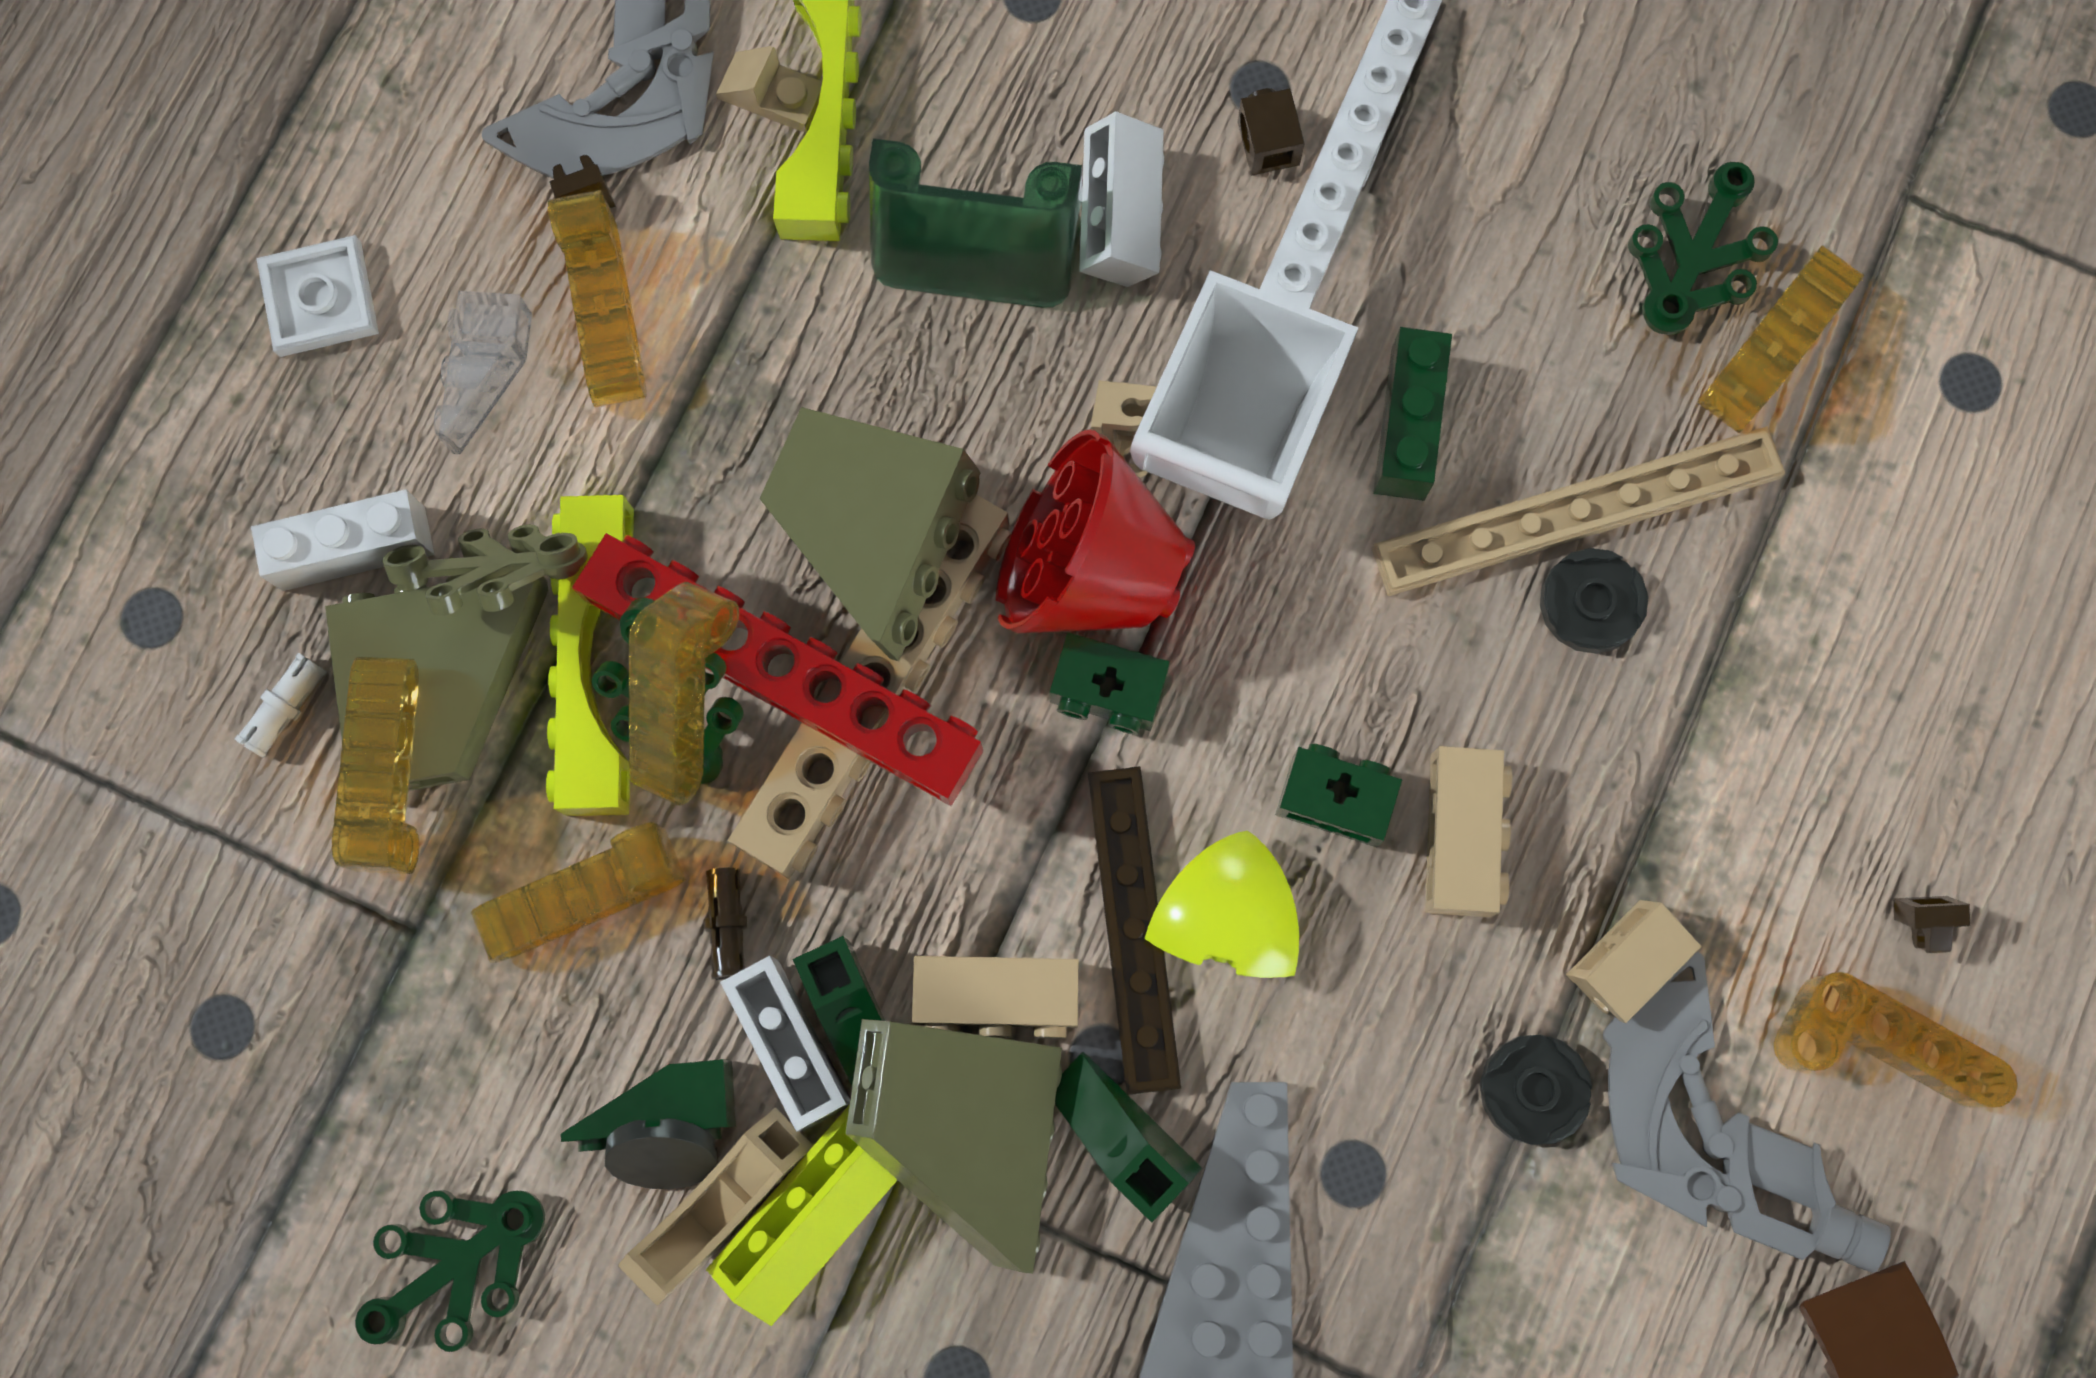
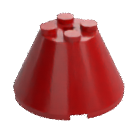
(1091, 548)

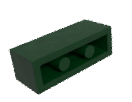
(1412, 414)

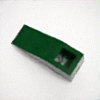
(839, 996)
(680, 1091)
(1123, 1138)

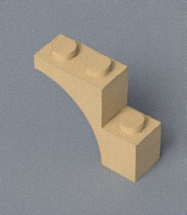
(716, 1207)

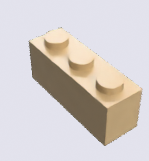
(1467, 832)
(996, 994)

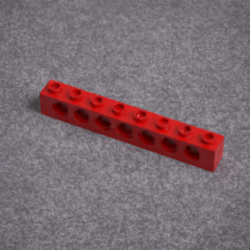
(942, 773)

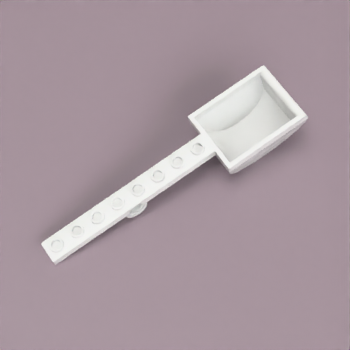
(1259, 361)

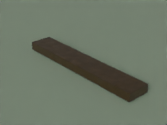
(1129, 904)

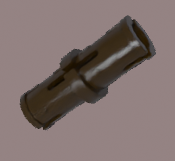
(725, 922)

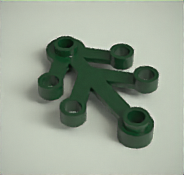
(1696, 254)
(717, 724)
(458, 1263)

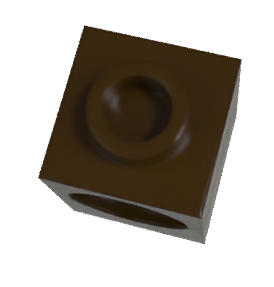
(1270, 130)

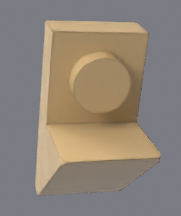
(769, 89)

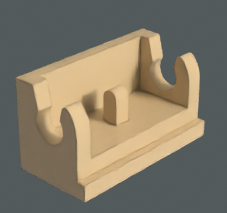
(1119, 413)
(1634, 960)

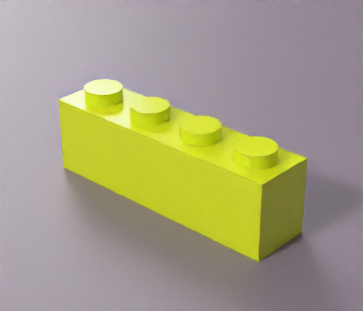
(801, 1224)

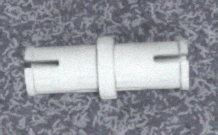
(280, 705)

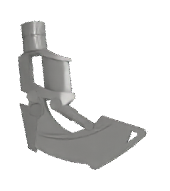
(658, 121)
(1661, 1164)

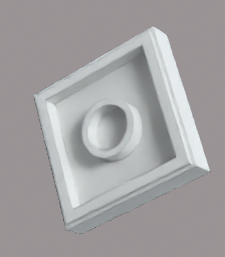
(317, 296)

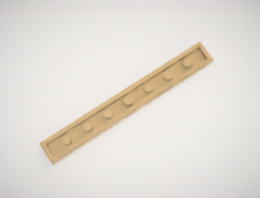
(1577, 511)

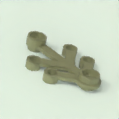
(483, 562)

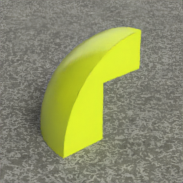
(1230, 909)

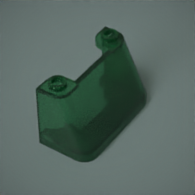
(971, 239)

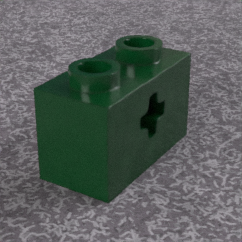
(1089, 663)
(1359, 817)

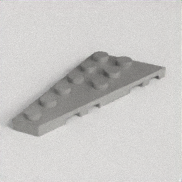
(1232, 1272)

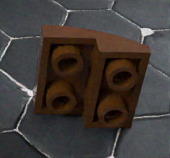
(1879, 1329)

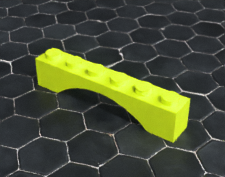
(811, 181)
(589, 768)

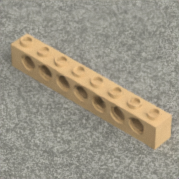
(787, 784)

